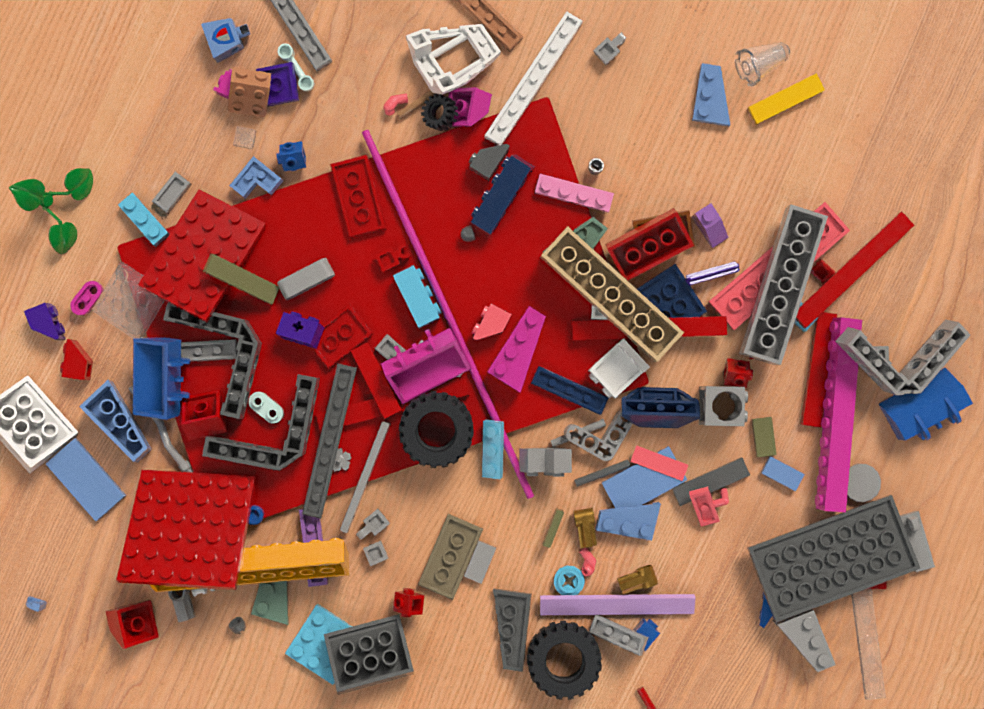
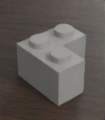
(547, 460)

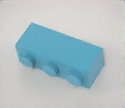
(417, 296)

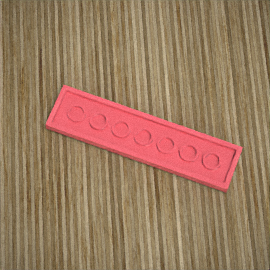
(740, 295)

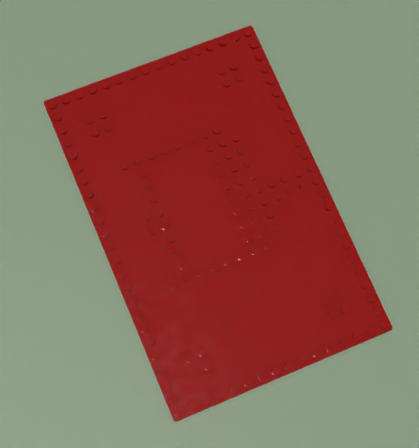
(494, 269)

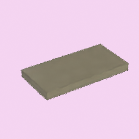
(450, 556)

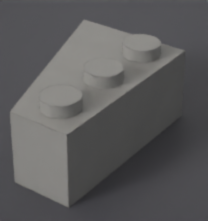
(808, 638)

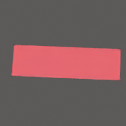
(659, 463)

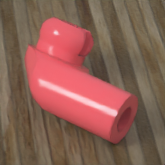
(393, 101)
(589, 562)

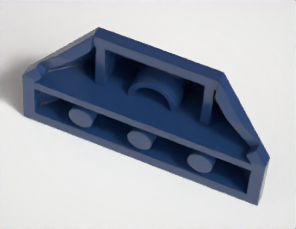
(660, 407)

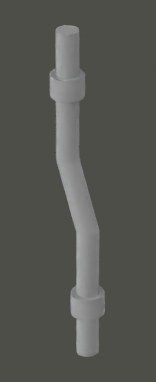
(184, 466)

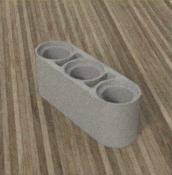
(305, 279)

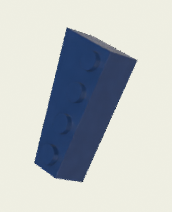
(502, 193)

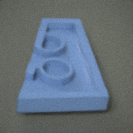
(710, 97)
(630, 521)

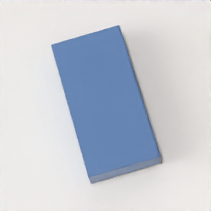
(782, 473)

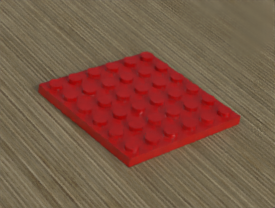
(187, 530)

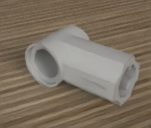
(182, 605)

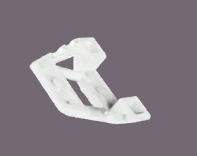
(425, 62)

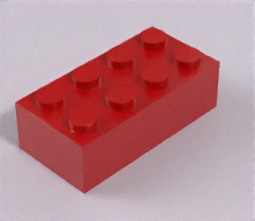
(649, 244)

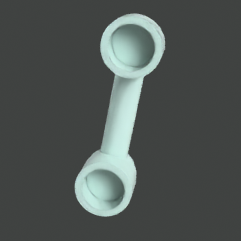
(287, 54)

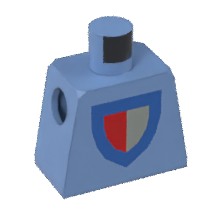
(224, 37)

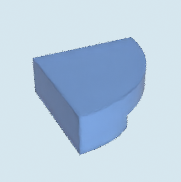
(35, 604)

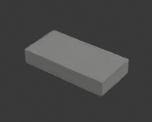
(171, 192)
(480, 562)

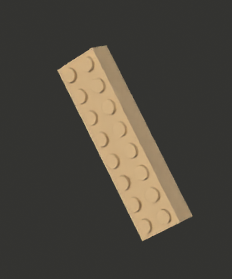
(611, 294)

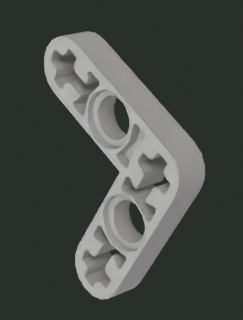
(605, 441)

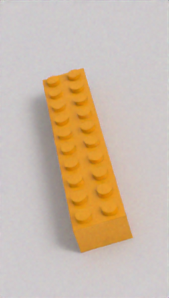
(288, 563)

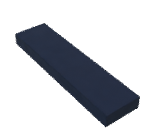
(569, 390)

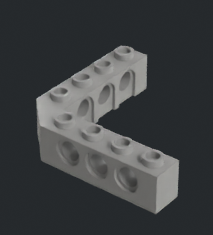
(919, 369)

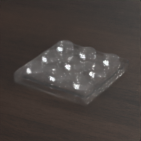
(126, 303)

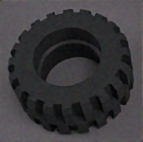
(429, 454)
(569, 685)

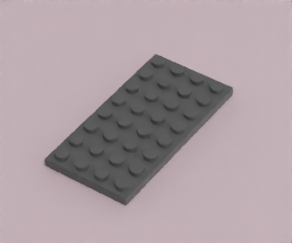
(833, 558)

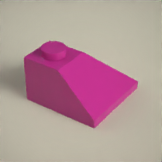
(471, 105)

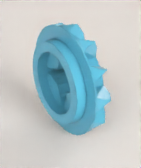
(569, 571)

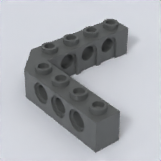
(246, 359)
(269, 457)

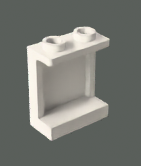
(618, 369)

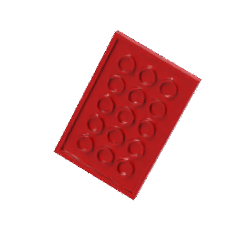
(203, 229)

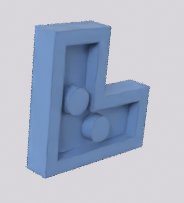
(254, 174)

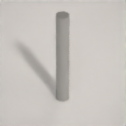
(591, 427)

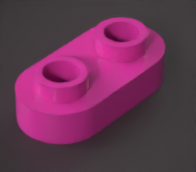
(85, 296)

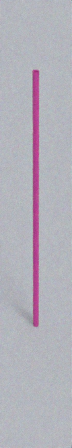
(444, 306)

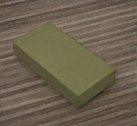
(764, 437)
(553, 527)

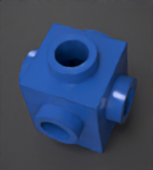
(292, 156)

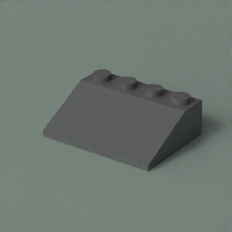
(368, 654)

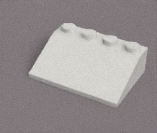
(32, 425)

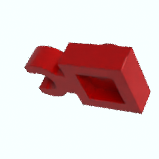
(389, 258)

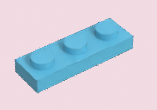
(143, 219)
(493, 449)

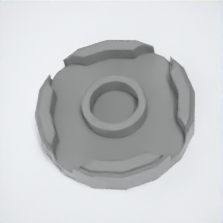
(863, 483)

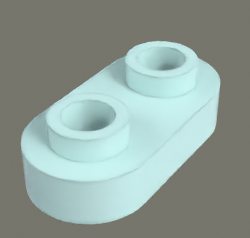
(266, 406)

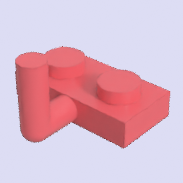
(705, 506)

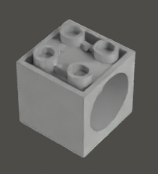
(710, 393)

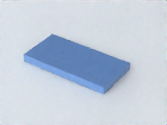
(85, 479)
(639, 484)

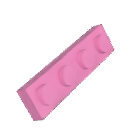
(574, 193)

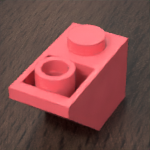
(493, 322)

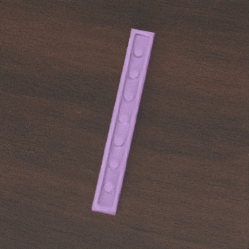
(617, 604)

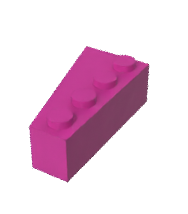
(517, 352)

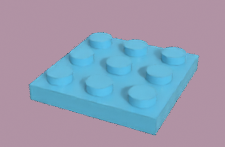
(310, 645)

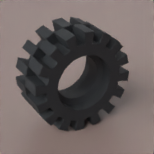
(431, 109)

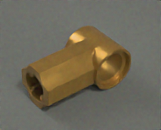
(585, 523)
(642, 578)

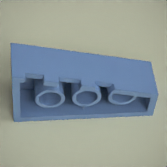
(115, 419)

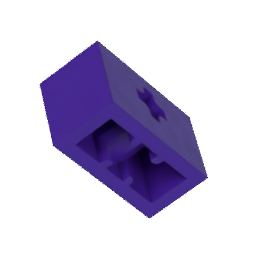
(308, 336)

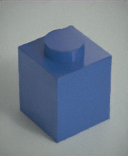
(648, 629)

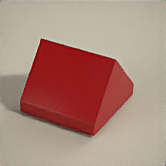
(822, 271)

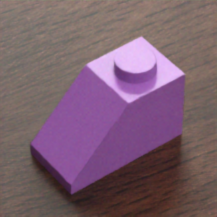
(710, 225)

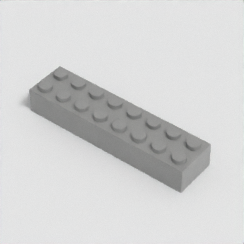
(783, 285)

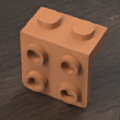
(249, 92)

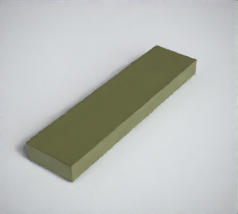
(241, 279)

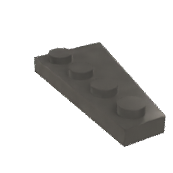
(513, 621)

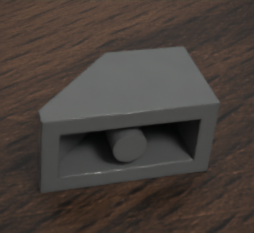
(488, 160)

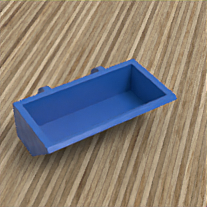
(157, 377)
(915, 413)

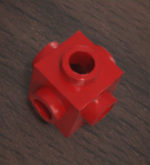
(737, 373)
(408, 602)

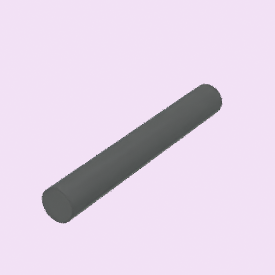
(601, 473)

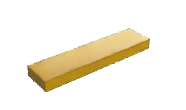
(786, 99)

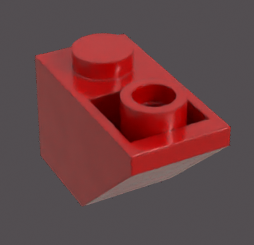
(76, 361)

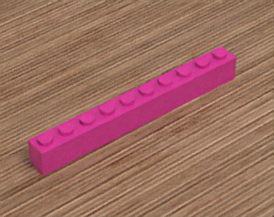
(837, 422)

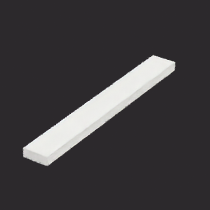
(533, 79)

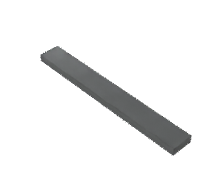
(329, 441)

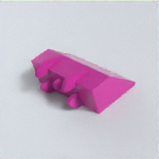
(425, 365)

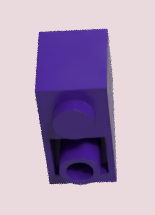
(45, 321)

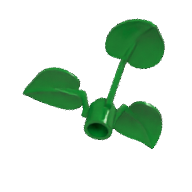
(31, 194)

